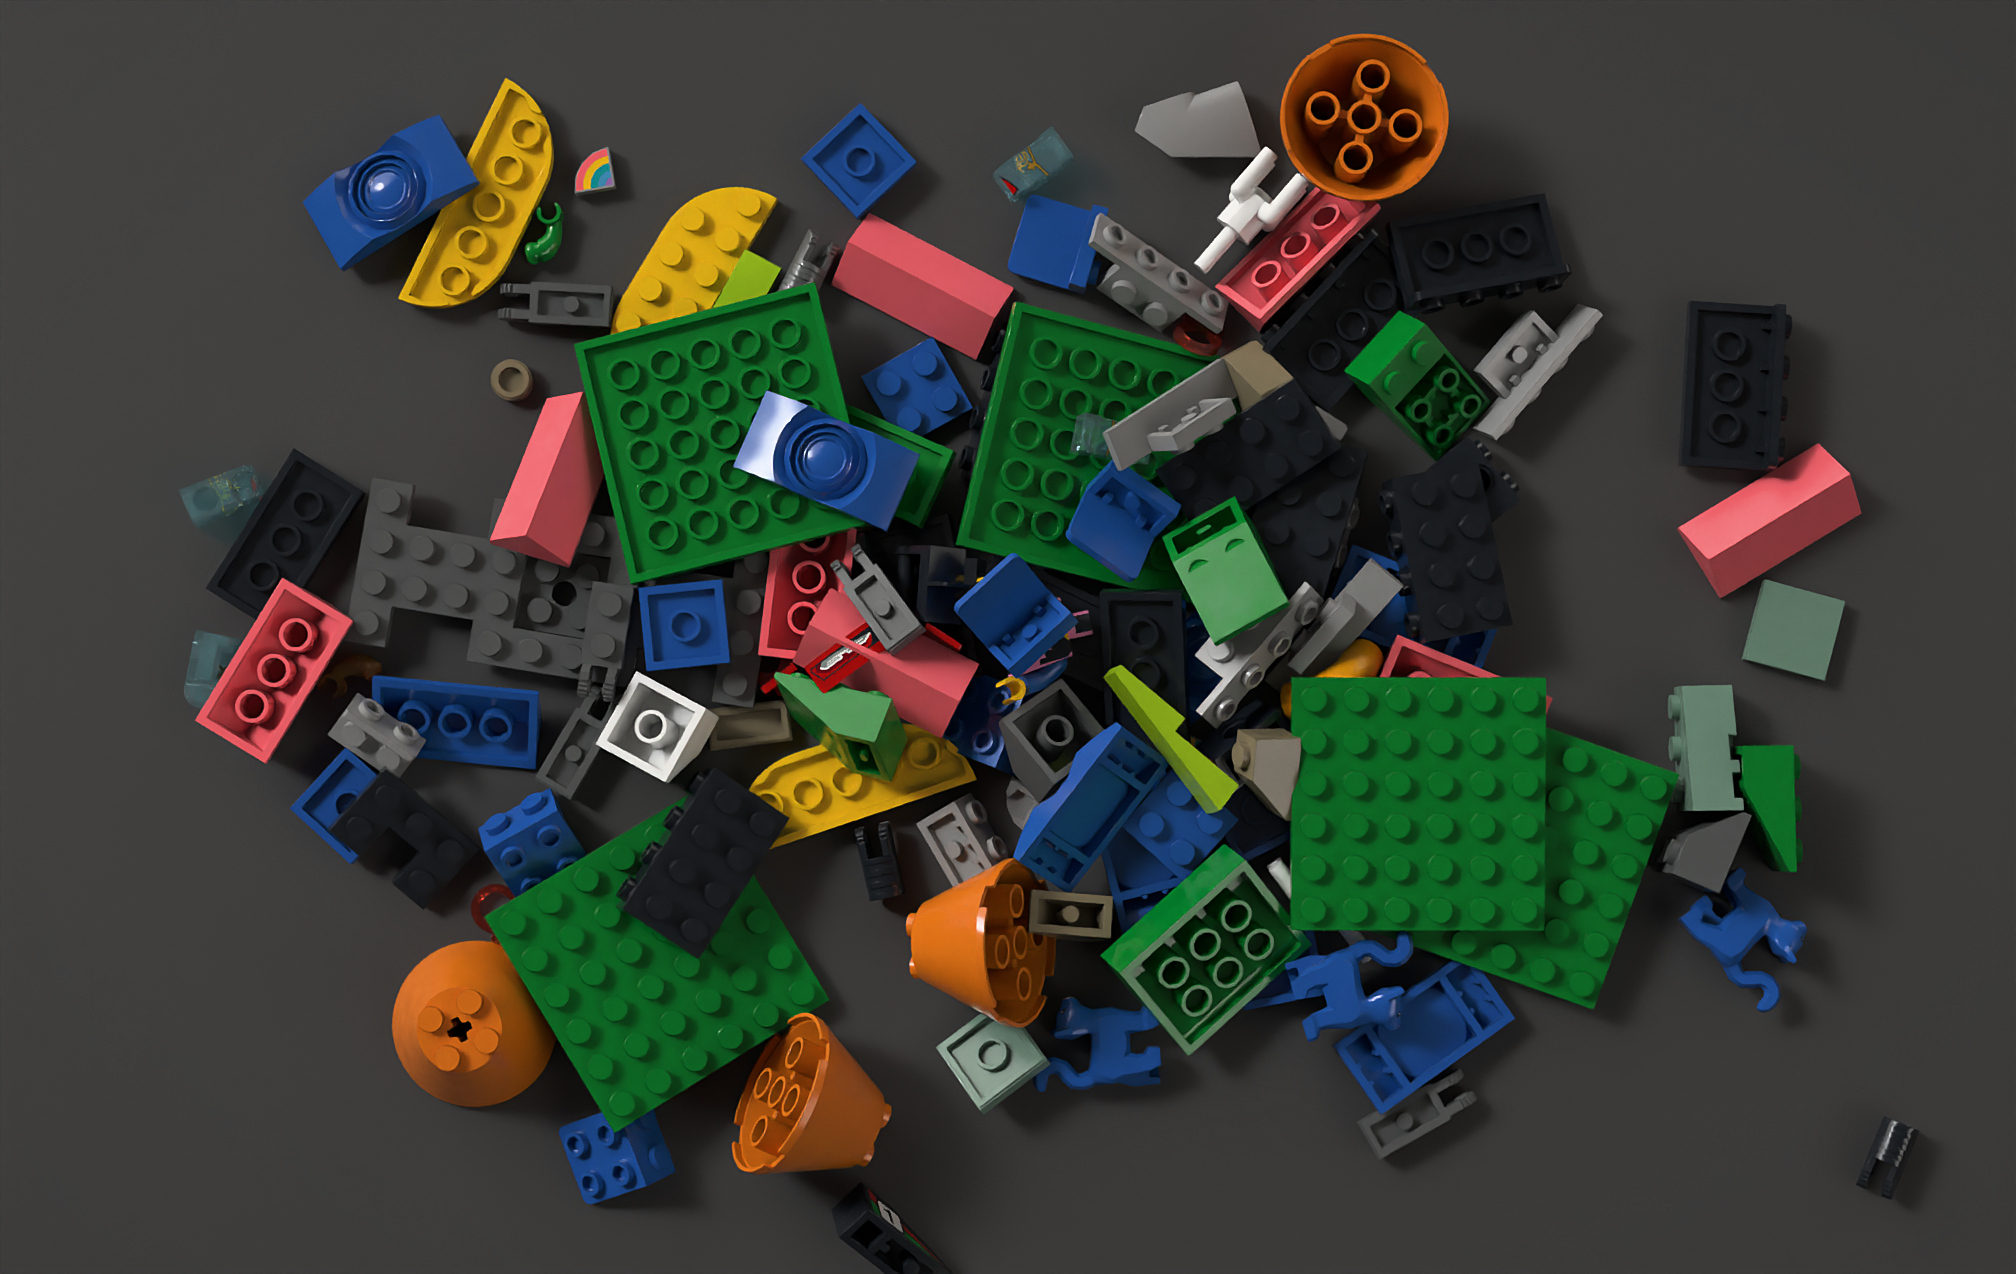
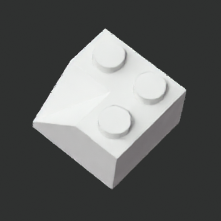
(656, 728)

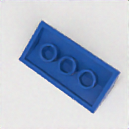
(466, 720)

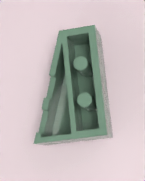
(1703, 748)

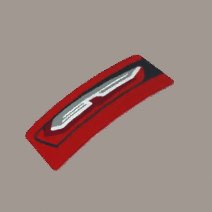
(840, 661)

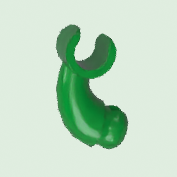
(549, 244)

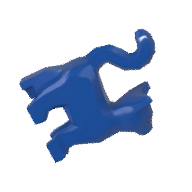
(1739, 930)
(1341, 984)
(1109, 1047)

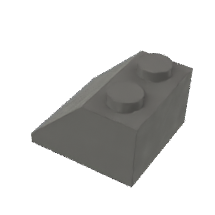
(1046, 736)
(1703, 852)

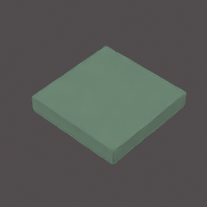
(1793, 630)
(992, 1059)

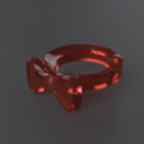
(1190, 324)
(476, 903)

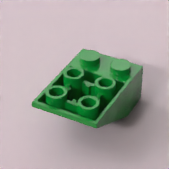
(1417, 384)
(1226, 571)
(849, 723)
(1769, 796)

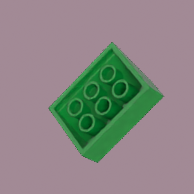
(1206, 949)

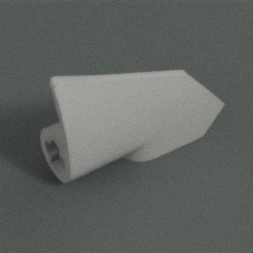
(1201, 125)

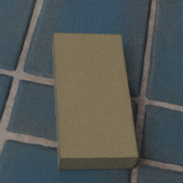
(748, 726)

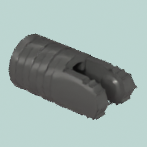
(804, 272)

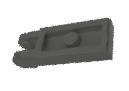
(561, 304)
(879, 603)
(605, 636)
(576, 747)
(1413, 1115)

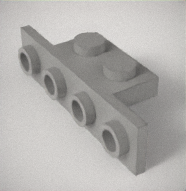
(1150, 282)
(1525, 361)
(1175, 417)
(1336, 625)
(1247, 656)

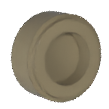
(512, 380)

